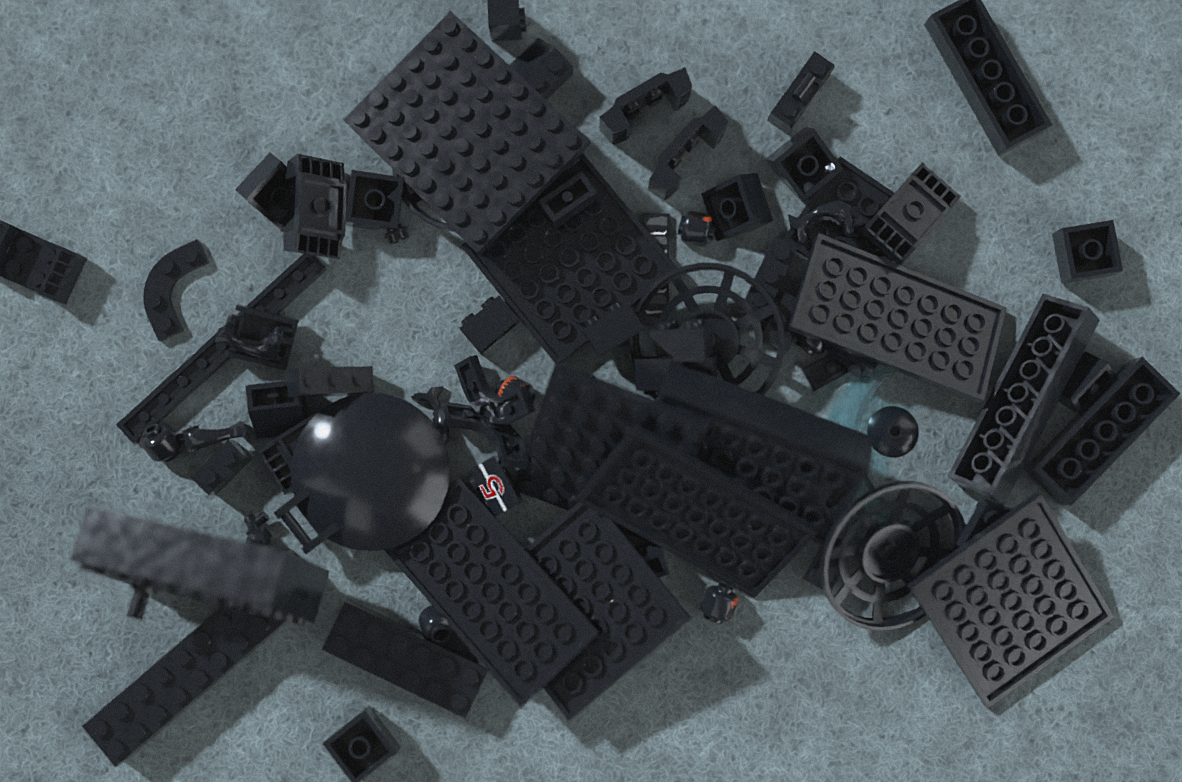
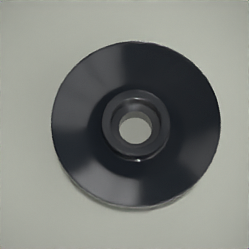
(880, 426)

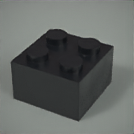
(1087, 251)
(361, 745)

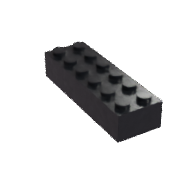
(987, 74)
(1102, 432)
(405, 658)

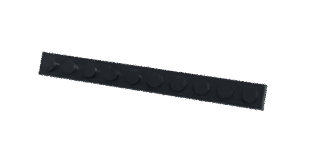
(211, 354)

